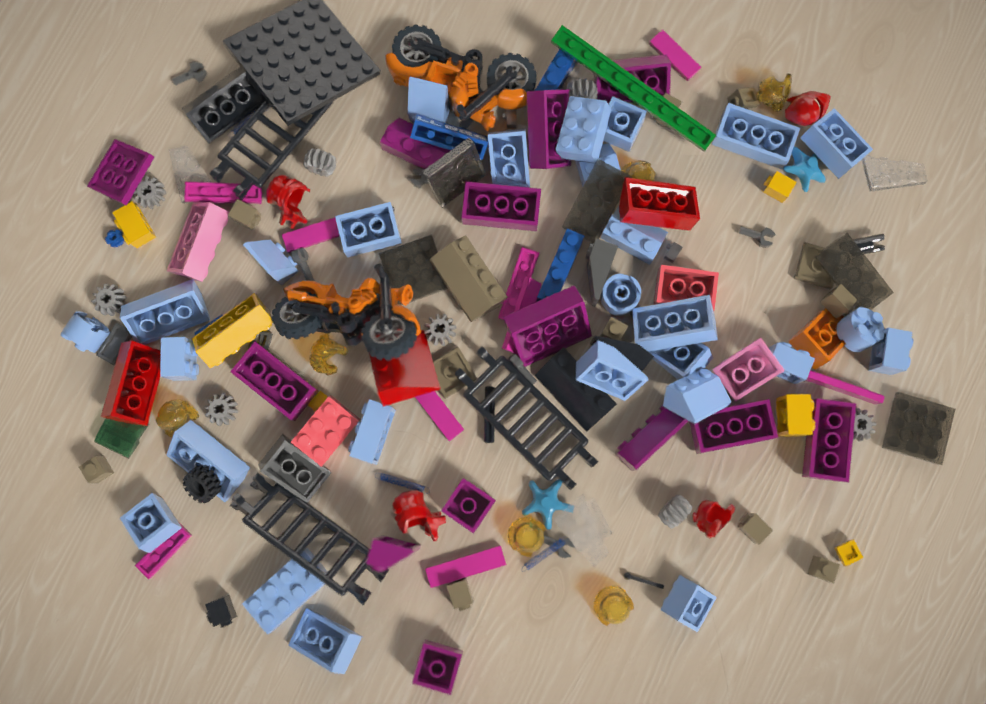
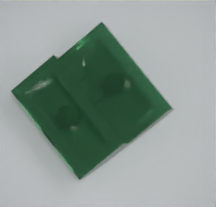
(120, 436)

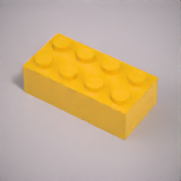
(232, 331)

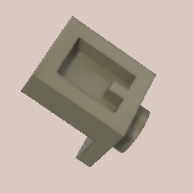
(744, 98)

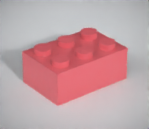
(684, 283)
(325, 430)

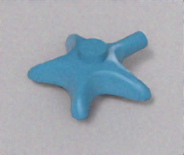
(805, 168)
(545, 502)

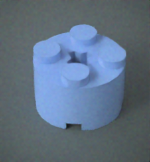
(622, 284)
(861, 329)
(85, 332)

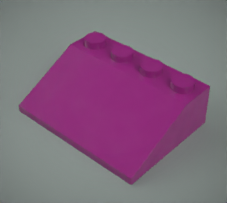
(548, 325)

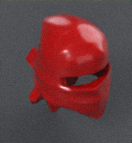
(805, 109)
(287, 195)
(413, 511)

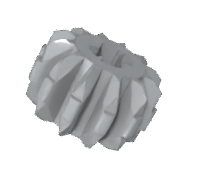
(582, 88)
(319, 162)
(156, 192)
(114, 303)
(440, 323)
(214, 412)
(865, 426)
(675, 511)

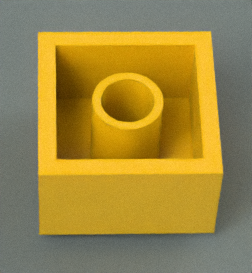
(794, 415)

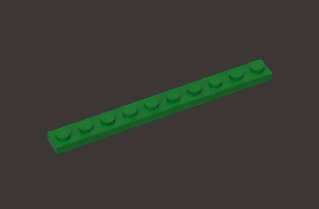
(633, 88)

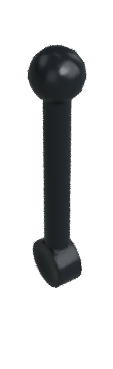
(628, 576)

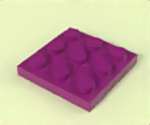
(120, 171)

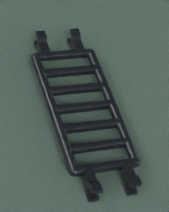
(250, 180)
(509, 434)
(270, 491)

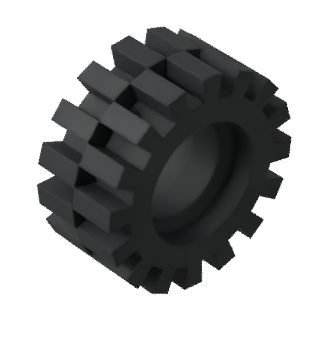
(201, 484)

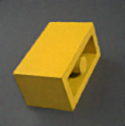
(133, 224)

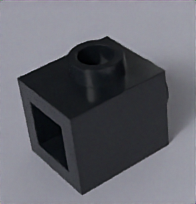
(221, 611)

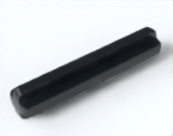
(489, 430)

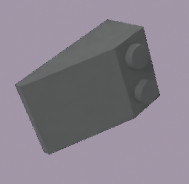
(600, 258)
(293, 469)

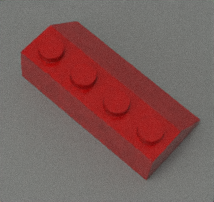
(658, 204)
(133, 384)

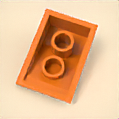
(819, 338)

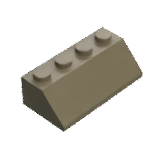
(468, 278)

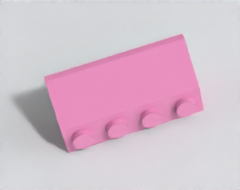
(198, 241)

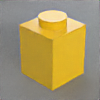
(779, 186)

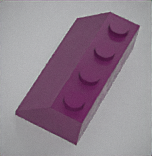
(651, 70)
(545, 121)
(398, 143)
(650, 438)
(830, 446)
(388, 551)

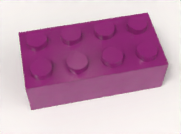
(501, 206)
(274, 381)
(734, 427)

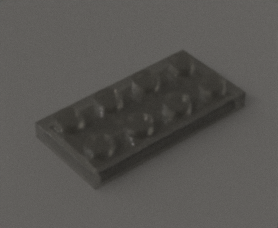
(596, 201)
(852, 269)

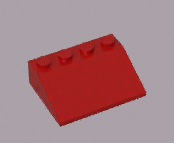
(405, 376)

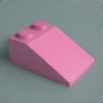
(748, 369)

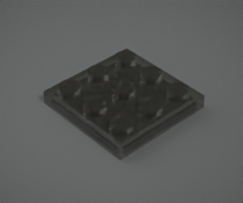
(453, 170)
(412, 266)
(918, 428)

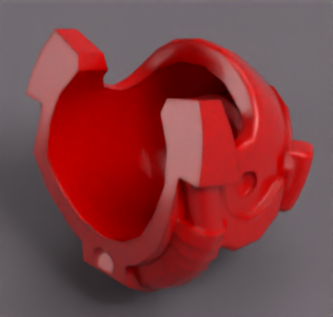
(712, 517)

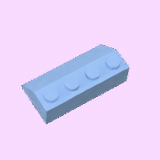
(165, 312)
(675, 323)
(195, 447)

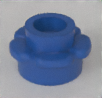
(119, 238)

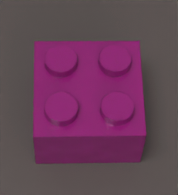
(468, 505)
(437, 667)

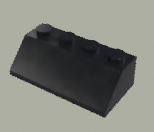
(224, 105)
(580, 400)

